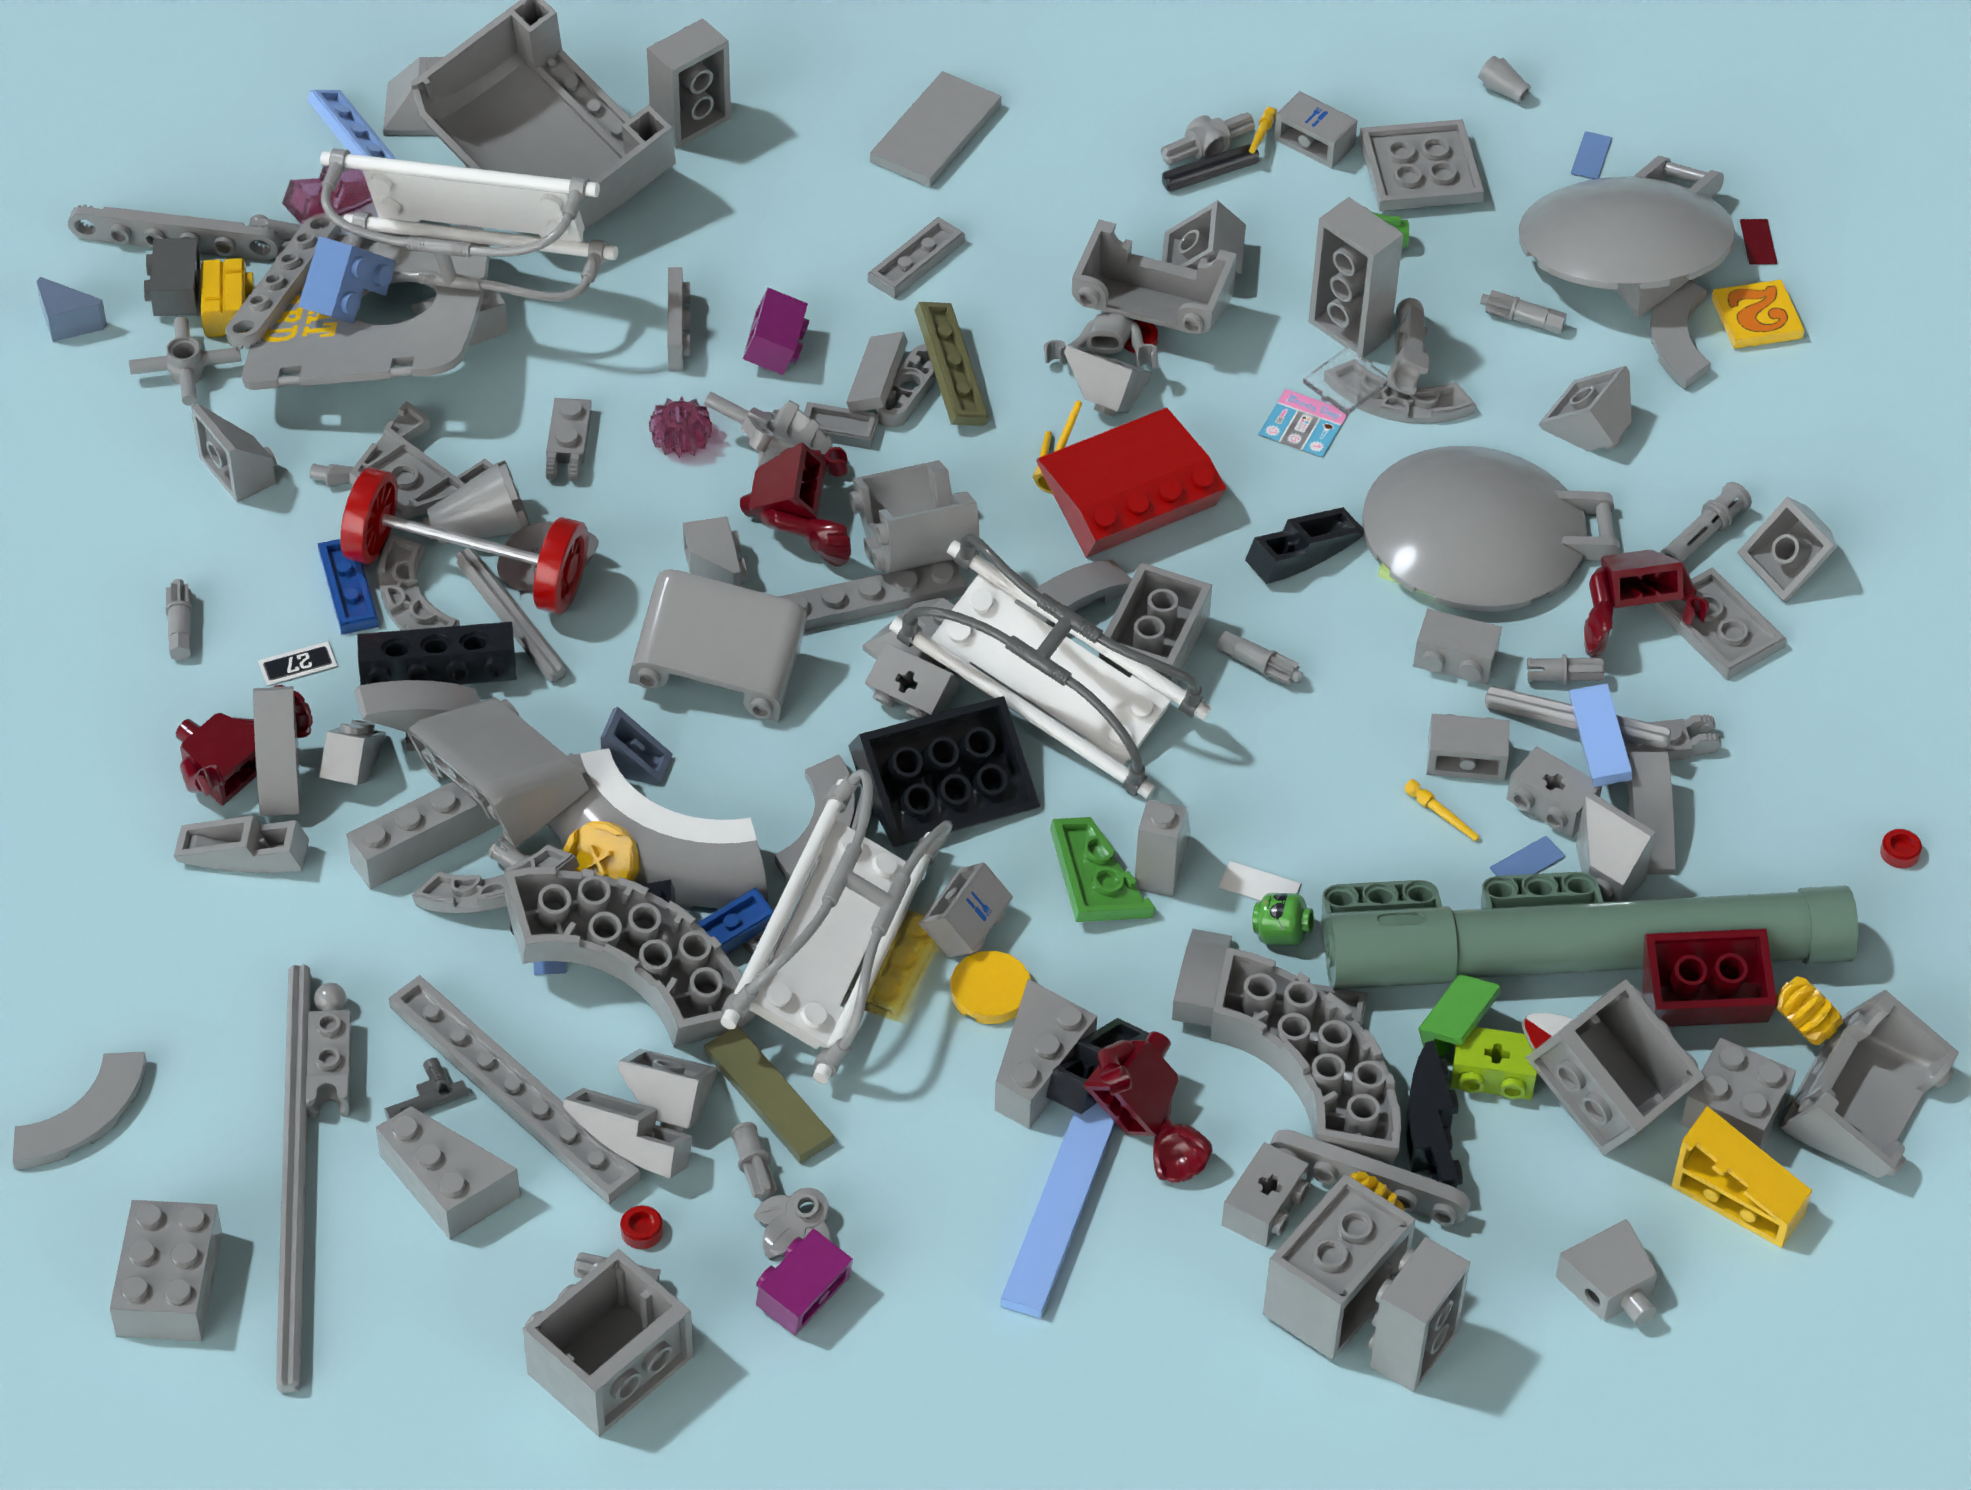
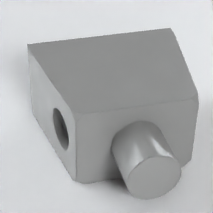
(1610, 1274)

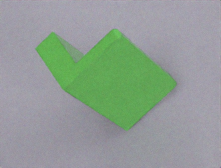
(1458, 1012)

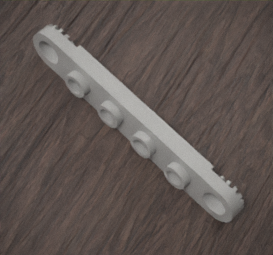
(142, 227)
(279, 284)

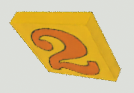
(1757, 314)

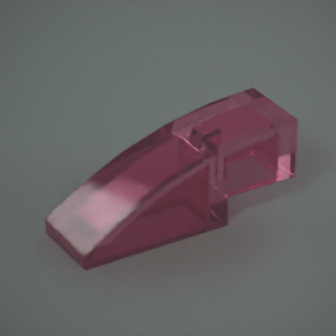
(304, 195)

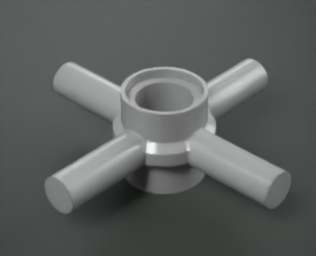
(185, 361)

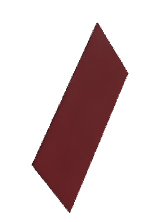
(1758, 241)

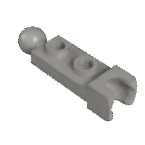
(1410, 355)
(329, 1051)

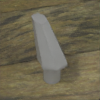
(332, 475)

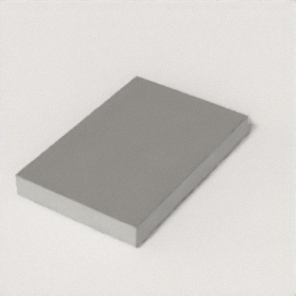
(1733, 630)

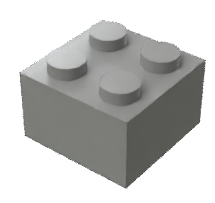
(1742, 1090)

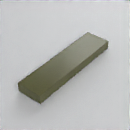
(951, 363)
(769, 1094)

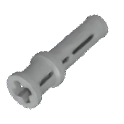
(1714, 517)

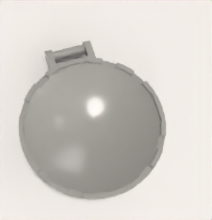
(1630, 228)
(1482, 527)

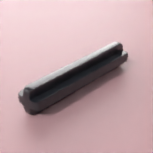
(1209, 168)

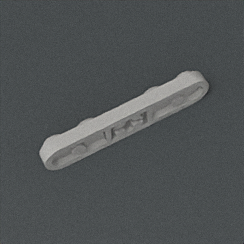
(1417, 1193)

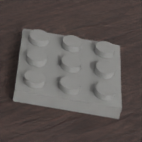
(1421, 165)

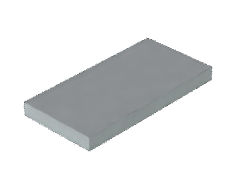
(935, 129)

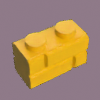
(223, 292)

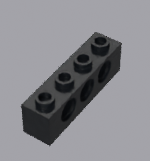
(439, 654)

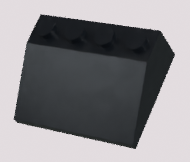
(946, 767)

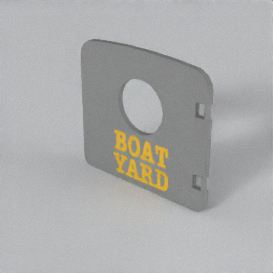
(343, 352)

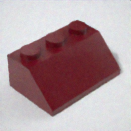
(1709, 977)

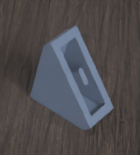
(69, 310)
(634, 749)

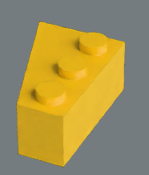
(1739, 1180)

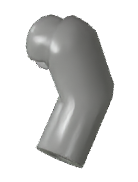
(284, 229)

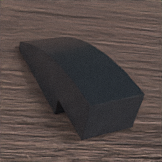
(1302, 544)
(1070, 1076)

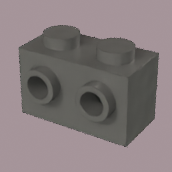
(174, 277)

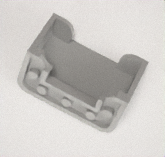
(1151, 289)
(721, 639)
(500, 764)
(1869, 1085)

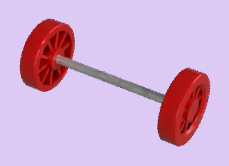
(371, 516)

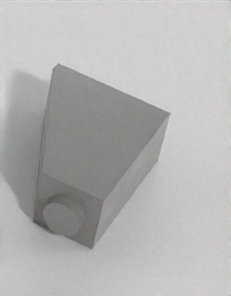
(1161, 847)

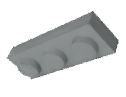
(678, 319)

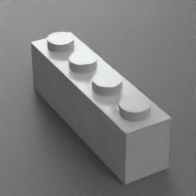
(416, 833)

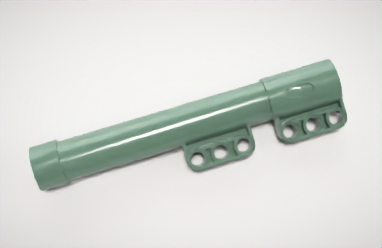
(1554, 925)

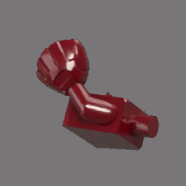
(789, 495)
(1633, 581)
(222, 754)
(1137, 1093)

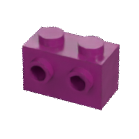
(776, 331)
(803, 1280)

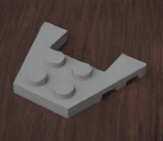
(418, 477)

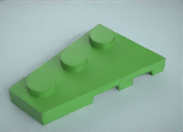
(1093, 876)

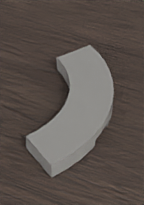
(1671, 335)
(1425, 406)
(400, 587)
(820, 779)
(473, 894)
(88, 1118)

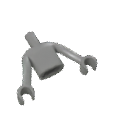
(1108, 336)

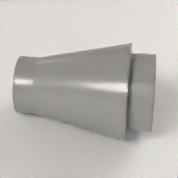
(1502, 78)

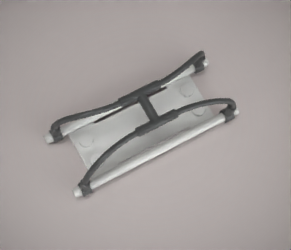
(1048, 674)

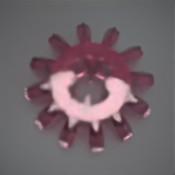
(680, 426)

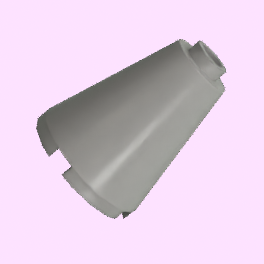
(482, 507)

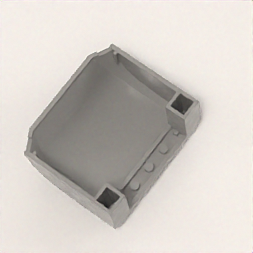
(527, 108)

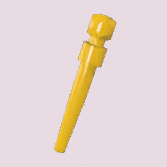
(1265, 123)
(1428, 799)

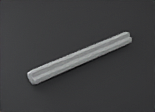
(509, 611)
(1562, 714)

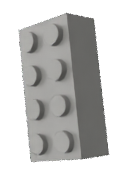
(1355, 277)

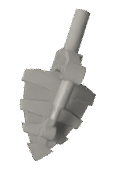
(774, 430)

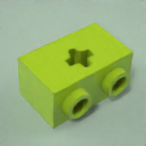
(1494, 1064)

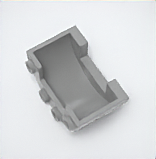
(912, 516)

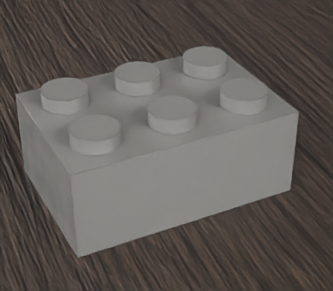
(690, 80)
(1160, 616)
(166, 1270)
(1418, 1313)

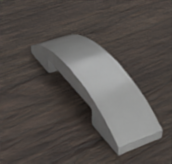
(1084, 585)

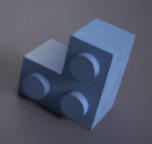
(340, 276)

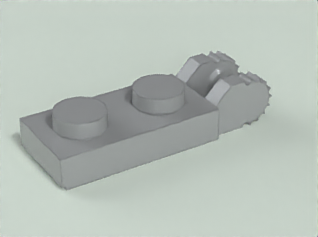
(568, 436)
(1681, 745)

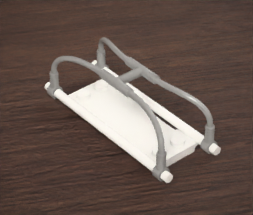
(419, 191)
(845, 909)

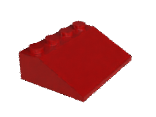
(1131, 481)

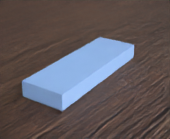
(1600, 735)

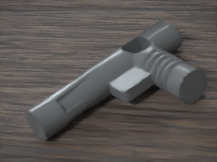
(430, 1091)

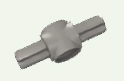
(1207, 137)

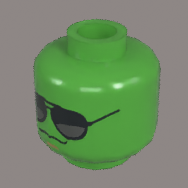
(1282, 919)

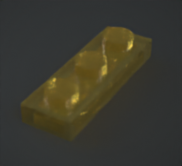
(901, 969)

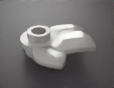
(787, 1221)

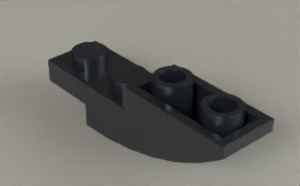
(1430, 1119)

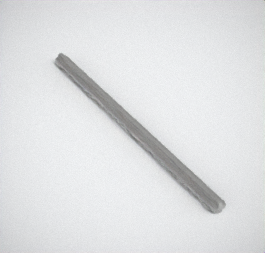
(293, 1183)

